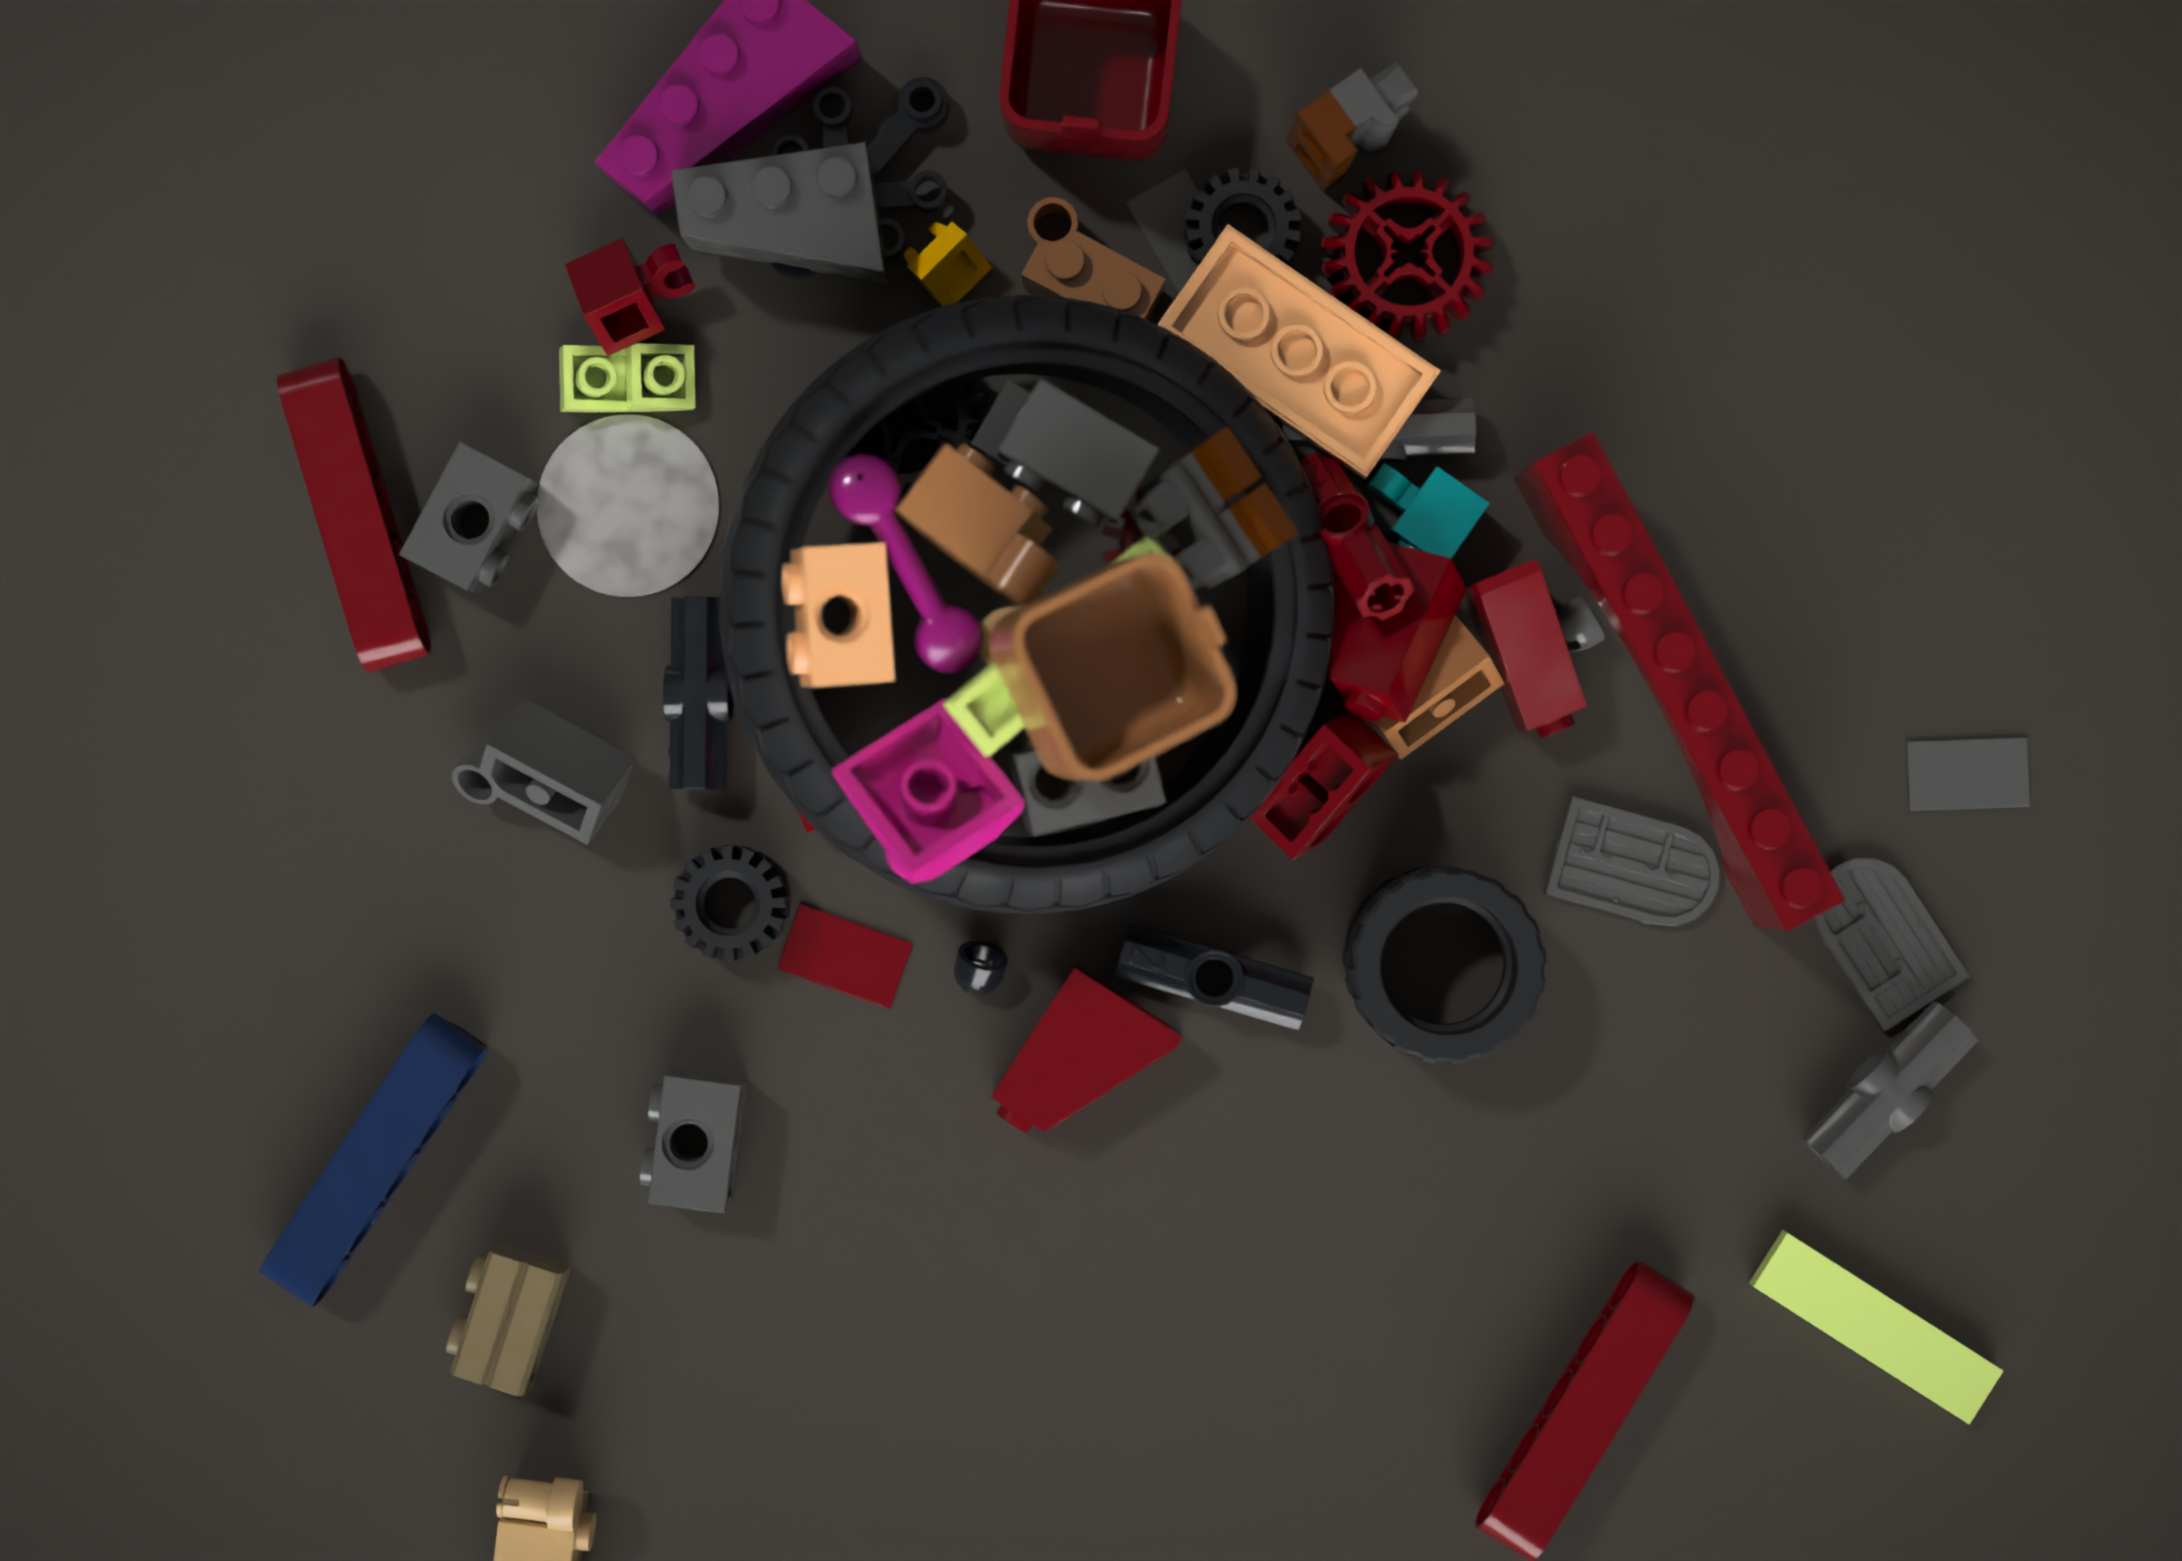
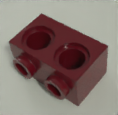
(1323, 784)

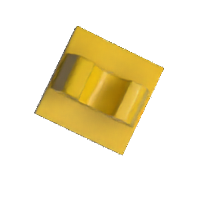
(948, 264)

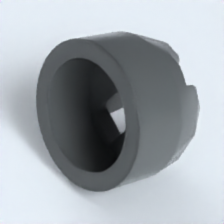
(1579, 625)

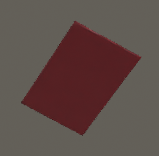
(845, 956)

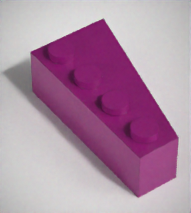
(725, 93)

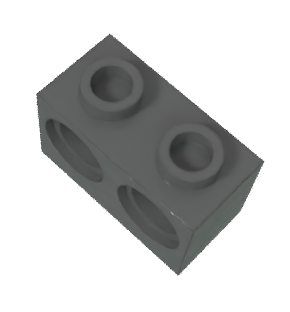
(1082, 799)

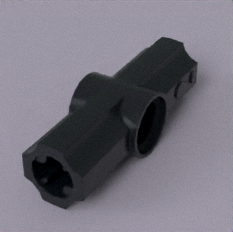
(697, 696)
(1254, 989)

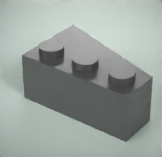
(789, 210)

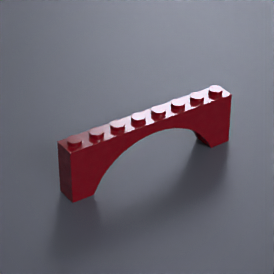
(1753, 817)

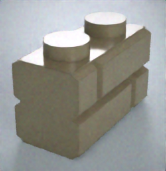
(508, 1318)

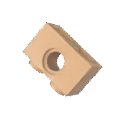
(859, 579)

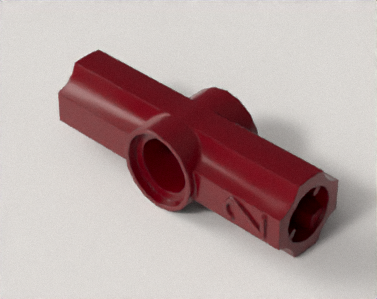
(1355, 542)

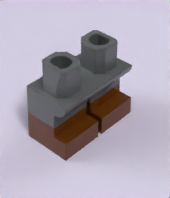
(1348, 116)
(1184, 502)

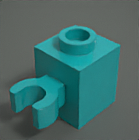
(1432, 517)

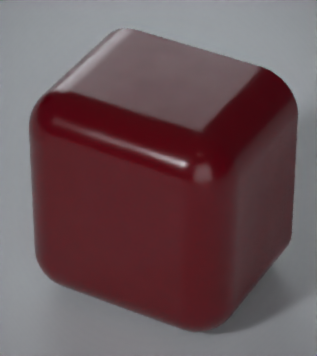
(1089, 75)

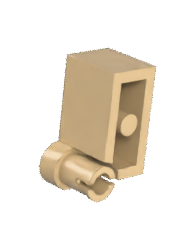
(543, 1520)

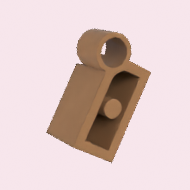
(1086, 269)
(981, 523)

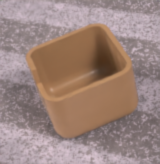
(1114, 667)

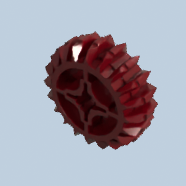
(1445, 216)

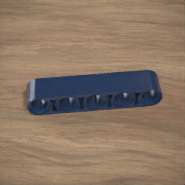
(373, 1160)

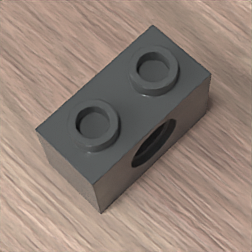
(438, 534)
(718, 1109)

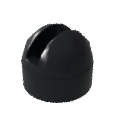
(979, 966)

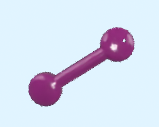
(945, 634)

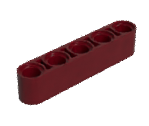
(354, 514)
(1584, 1410)

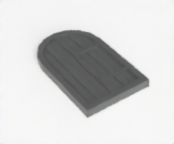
(1632, 865)
(1887, 942)

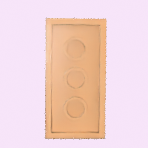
(1300, 351)

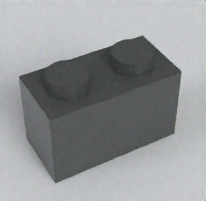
(1075, 455)

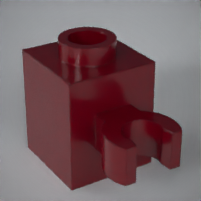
(621, 295)

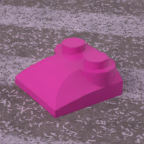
(929, 795)

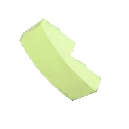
(628, 381)

